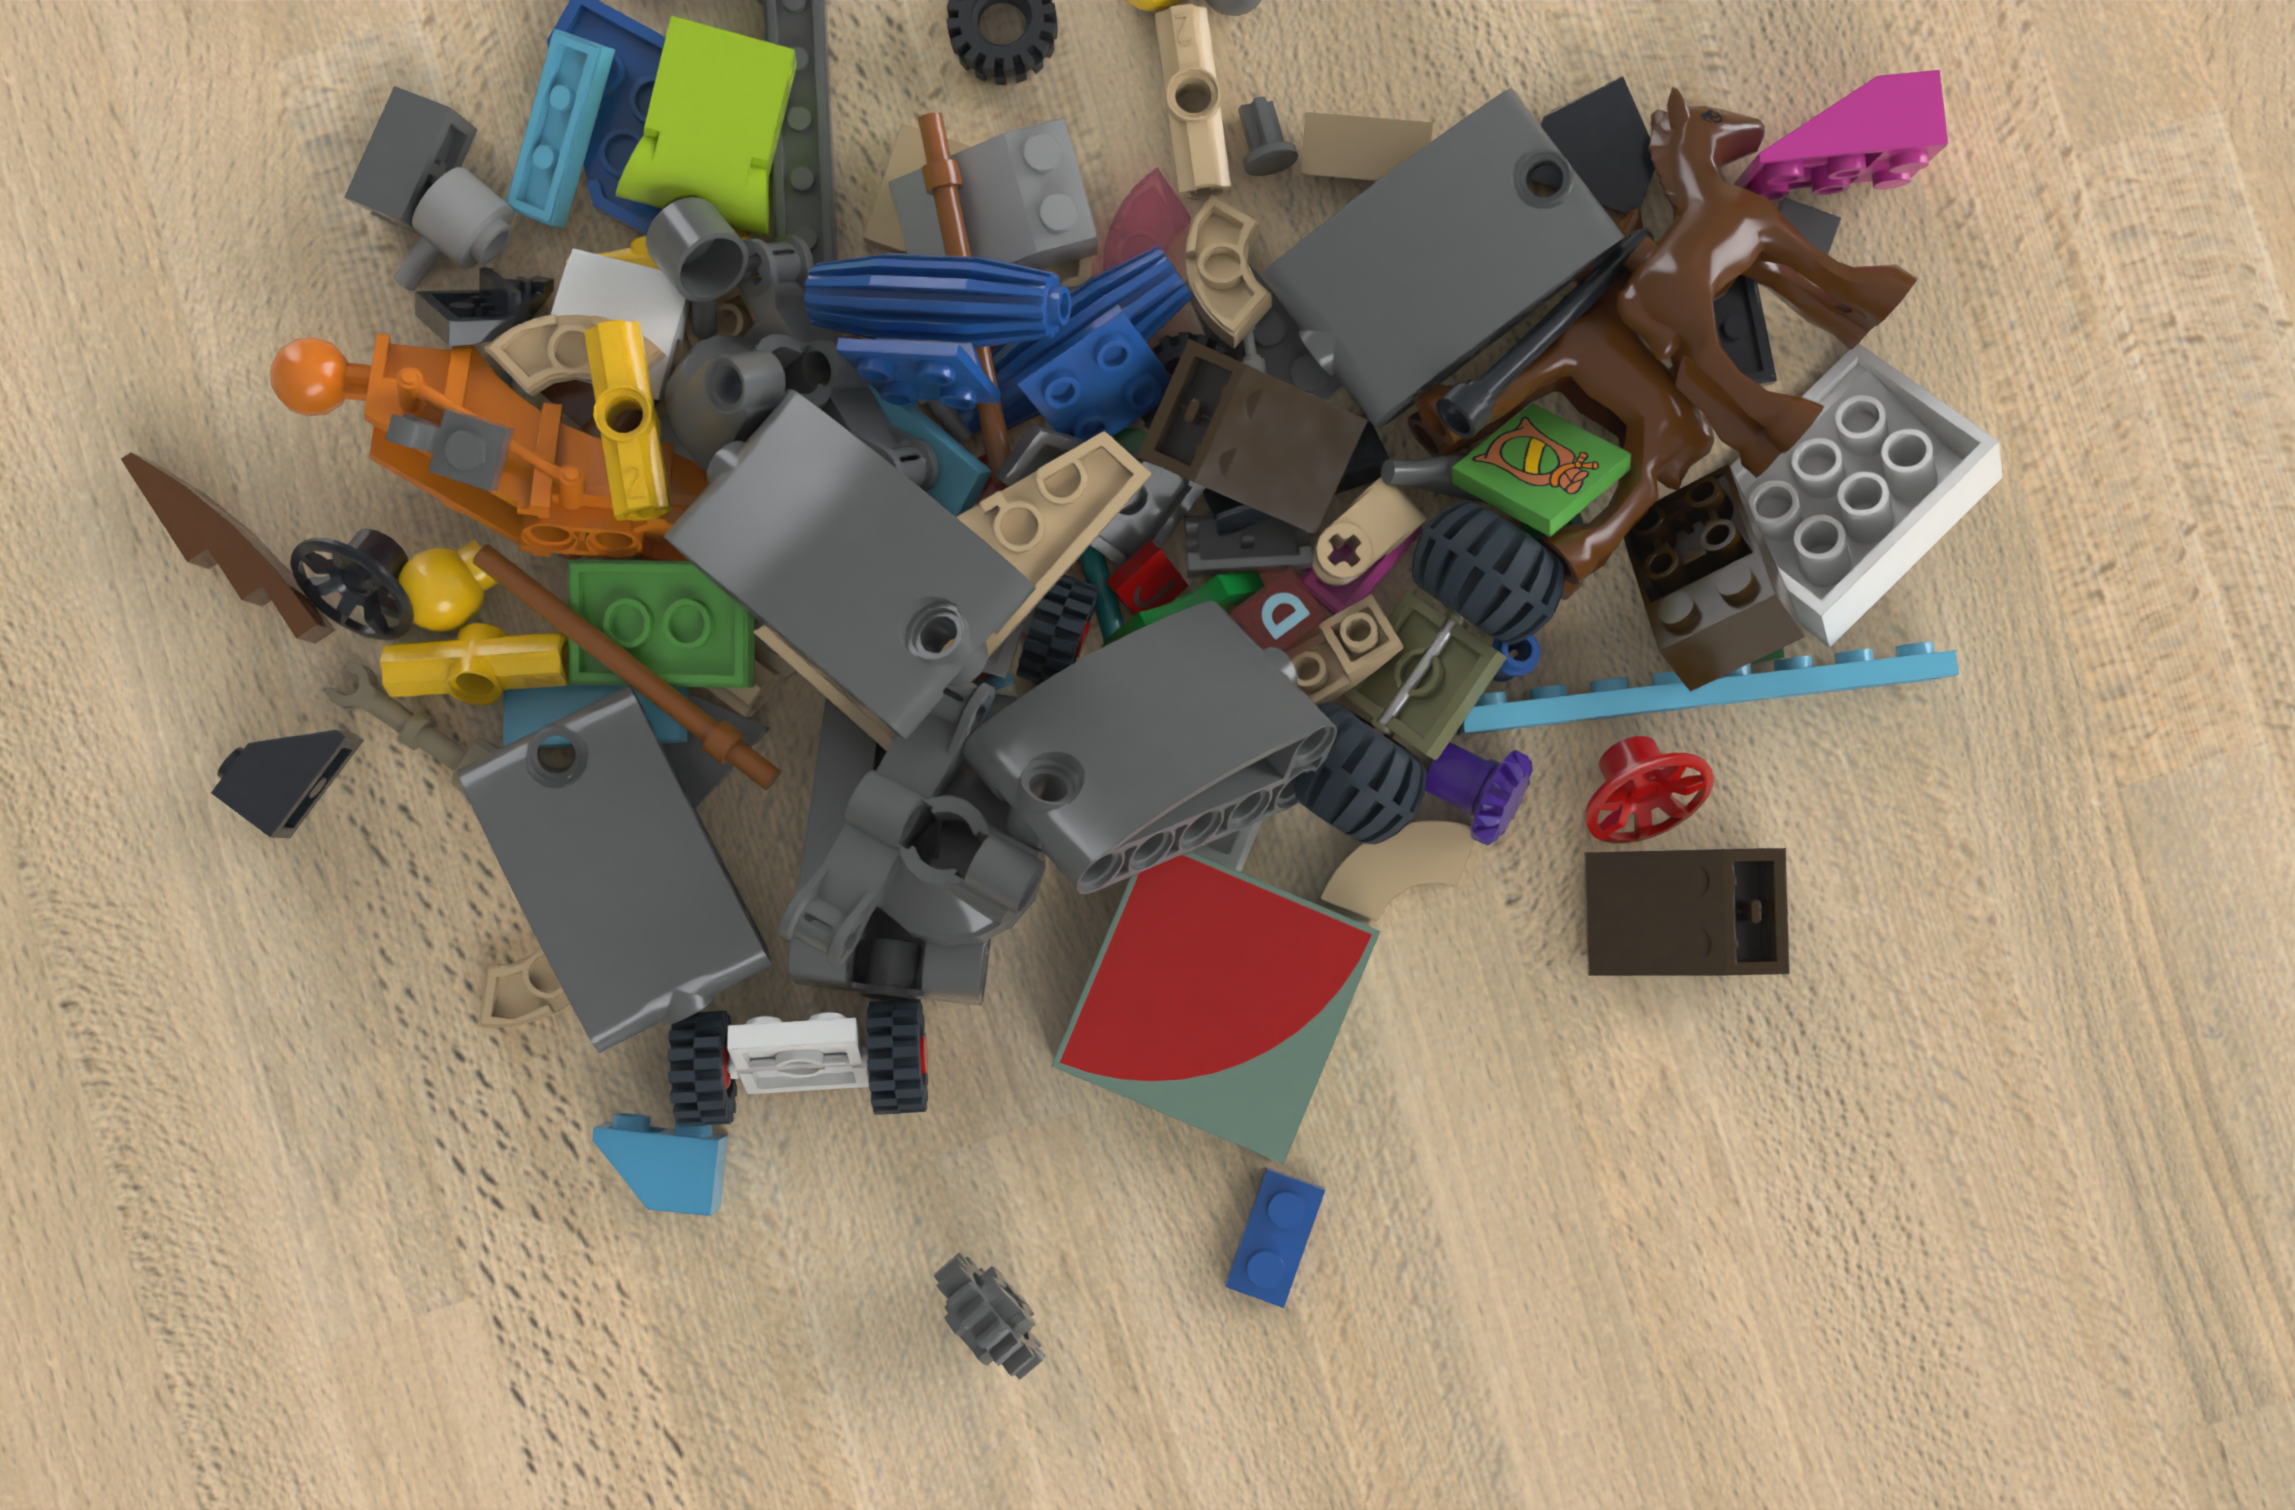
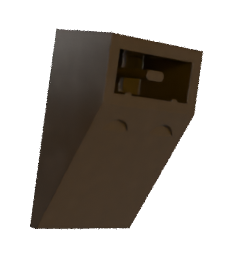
(1252, 437)
(1710, 581)
(1687, 912)

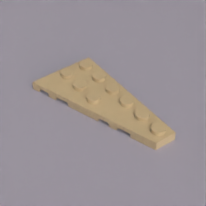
(1034, 525)

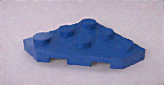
(622, 105)

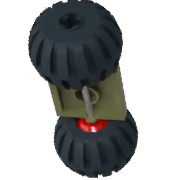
(1425, 692)

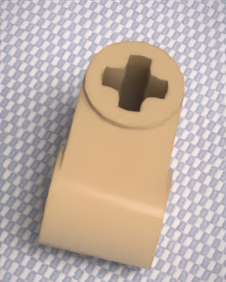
(1371, 527)

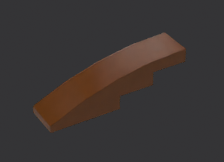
(213, 536)

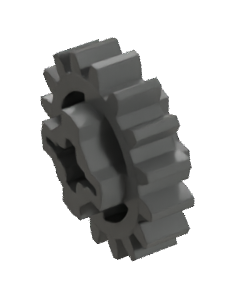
(989, 1316)

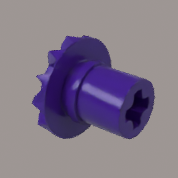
(1481, 788)

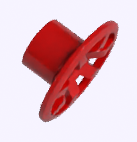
(1640, 781)

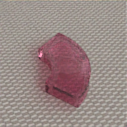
(1145, 219)

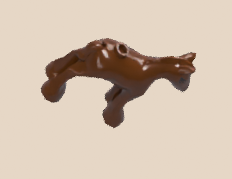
(1715, 239)
(1618, 385)

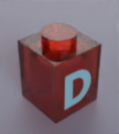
(1279, 613)

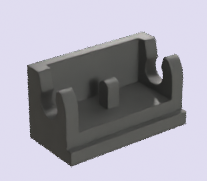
(407, 155)
(1258, 547)

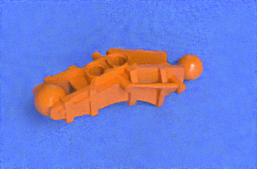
(553, 477)

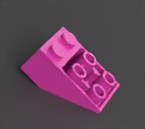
(1872, 135)

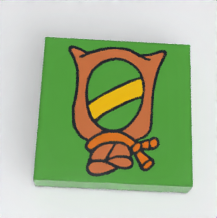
(1541, 469)

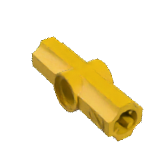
(621, 384)
(475, 664)

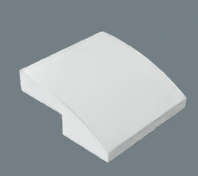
(628, 293)

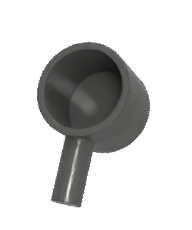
(698, 257)

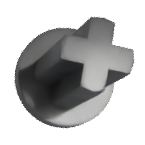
(1265, 139)

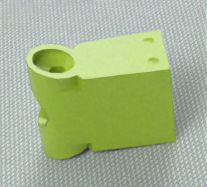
(712, 124)

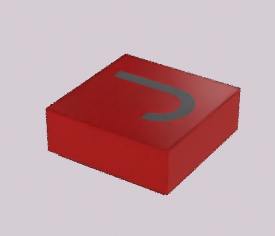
(1146, 580)

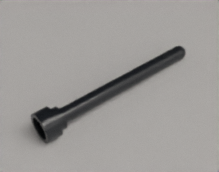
(1469, 404)

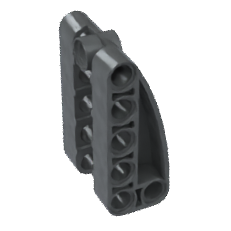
(1440, 258)
(849, 562)
(1151, 747)
(615, 871)
(887, 958)

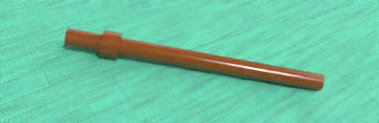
(943, 181)
(719, 740)

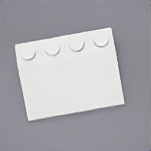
(1866, 489)

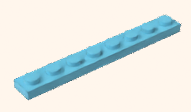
(1791, 678)

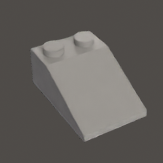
(1016, 201)

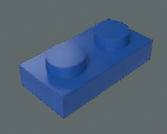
(1274, 1237)

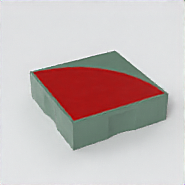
(1217, 1001)

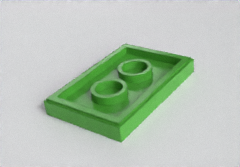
(665, 619)

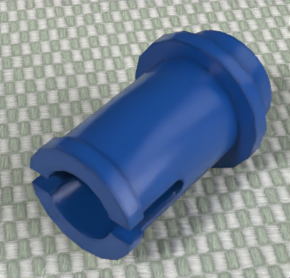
(1520, 665)

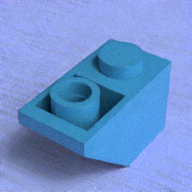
(666, 1166)

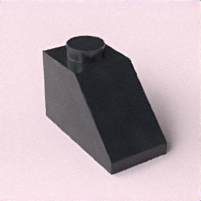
(283, 778)

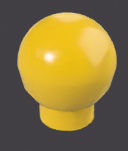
(445, 587)

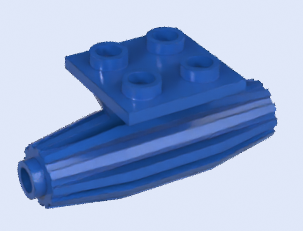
(930, 318)
(1099, 364)

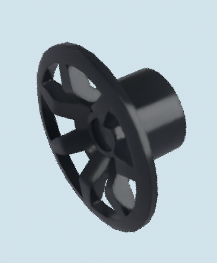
(364, 576)

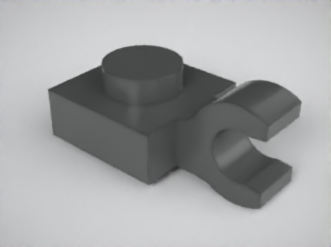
(462, 446)

